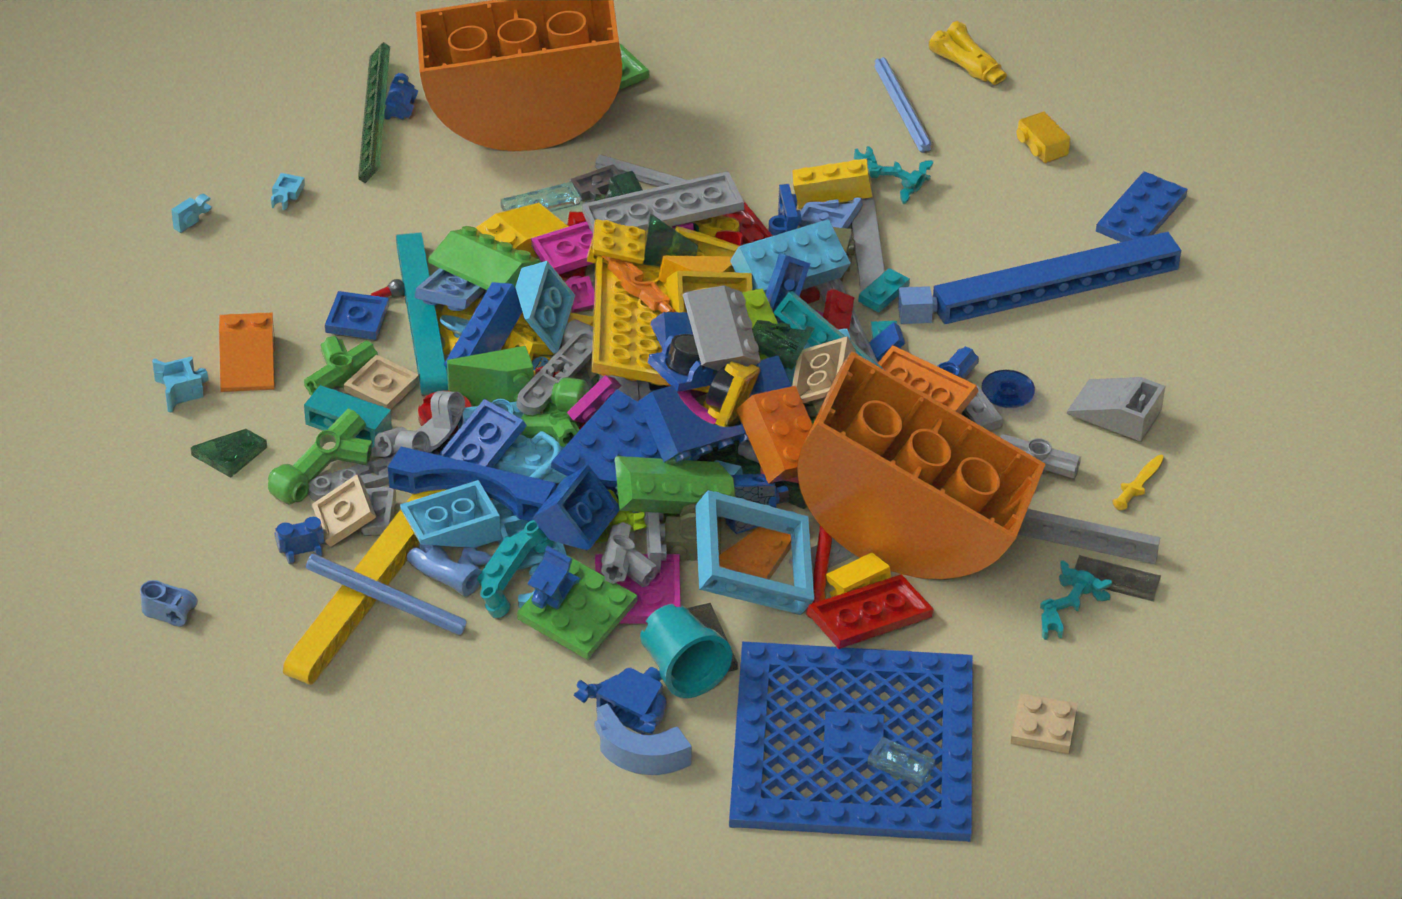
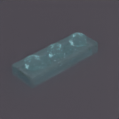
(552, 198)

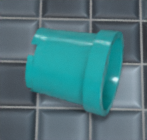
(686, 651)

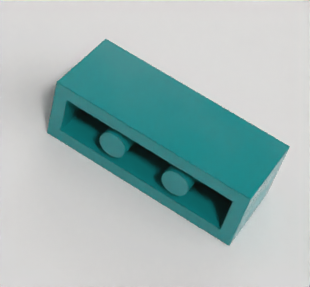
(328, 405)

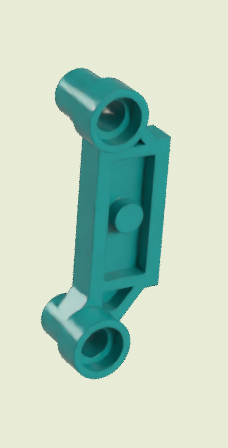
(505, 563)

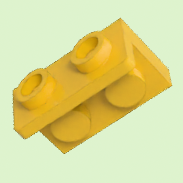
(524, 336)

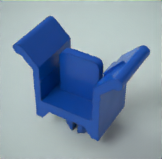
(552, 579)

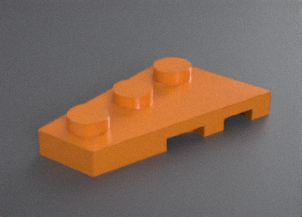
(757, 553)

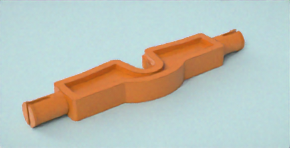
(631, 281)

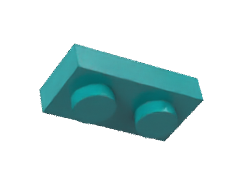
(883, 290)

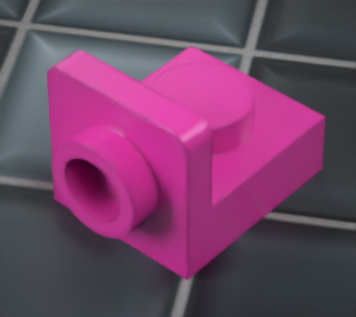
(583, 293)

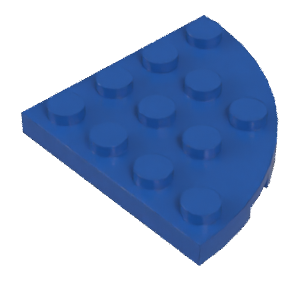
(612, 431)

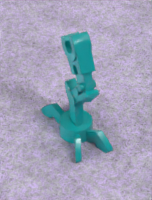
(910, 181)
(1083, 584)

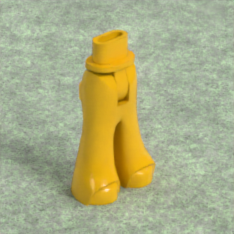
(960, 48)

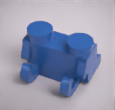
(400, 97)
(300, 538)

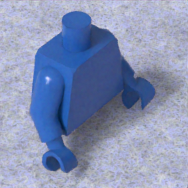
(632, 696)

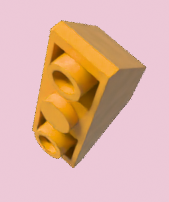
(694, 263)

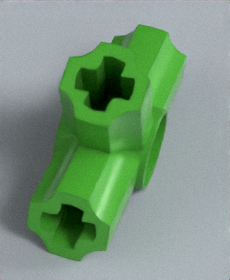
(339, 363)
(552, 422)
(346, 449)

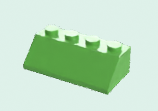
(480, 258)
(668, 485)

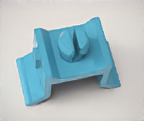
(180, 380)

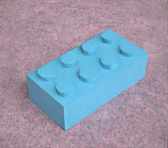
(810, 243)

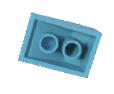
(545, 302)
(454, 517)

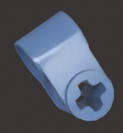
(165, 602)

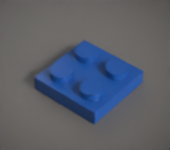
(357, 315)

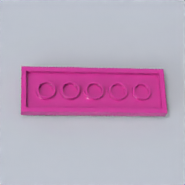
(569, 246)

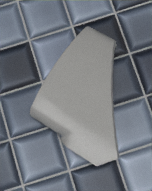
(446, 413)

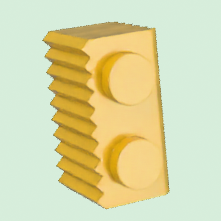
(1043, 137)

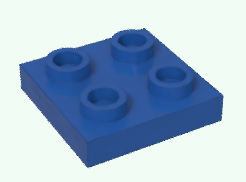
(788, 217)

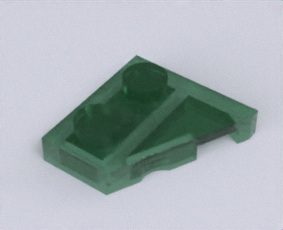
(665, 241)
(781, 341)
(231, 451)

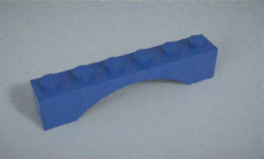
(423, 471)

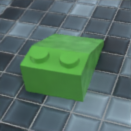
(490, 375)

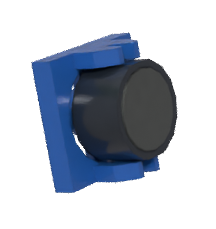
(685, 365)

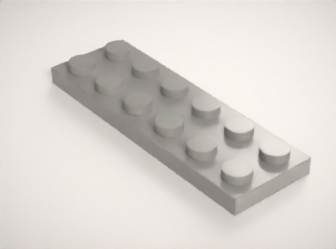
(670, 203)

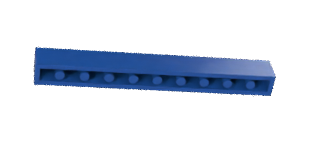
(1056, 277)

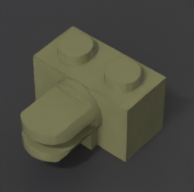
(682, 534)

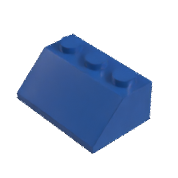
(577, 510)

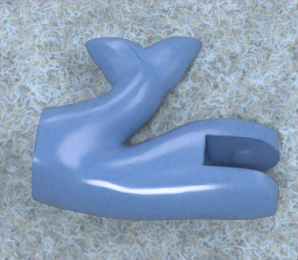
(436, 564)

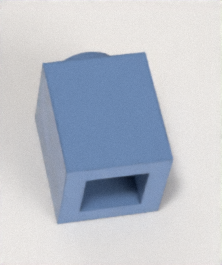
(916, 305)

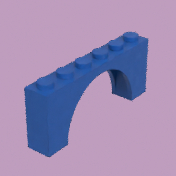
(682, 433)

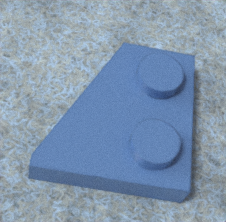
(838, 214)

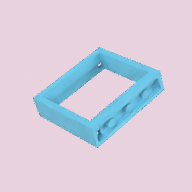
(747, 586)

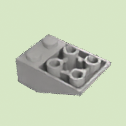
(1120, 404)

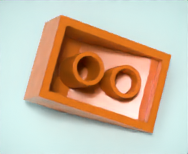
(247, 352)

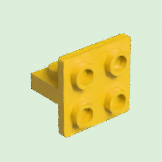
(617, 242)

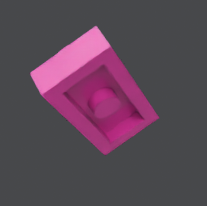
(593, 399)

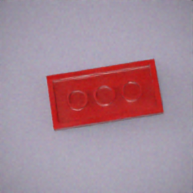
(870, 611)

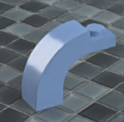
(638, 752)

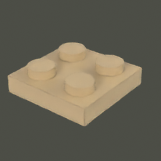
(381, 382)
(344, 510)
(1044, 723)

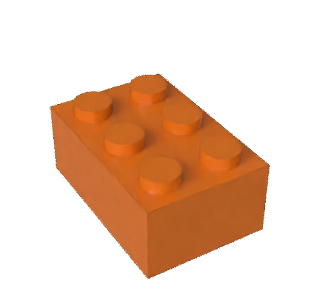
(777, 430)

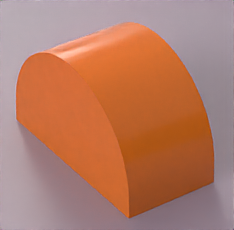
(520, 69)
(912, 477)

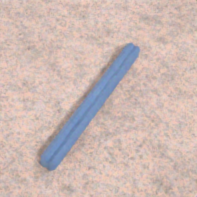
(903, 105)
(386, 594)

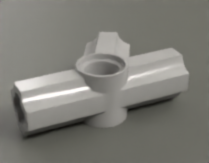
(1055, 460)
(623, 560)

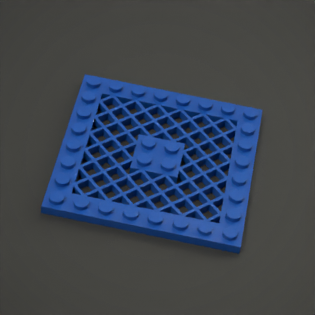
(850, 740)

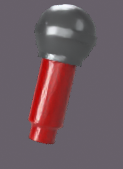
(394, 288)

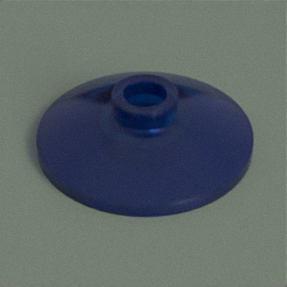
(1008, 388)

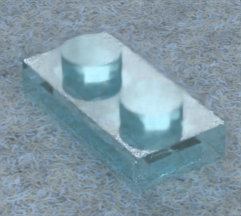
(901, 761)

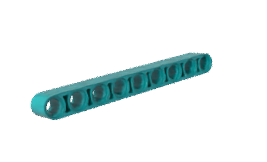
(421, 316)

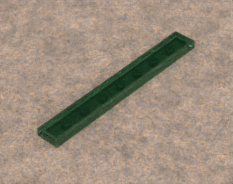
(374, 113)

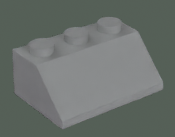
(721, 327)

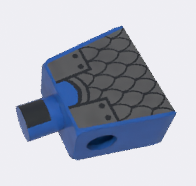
(756, 489)

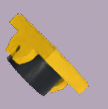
(730, 390)

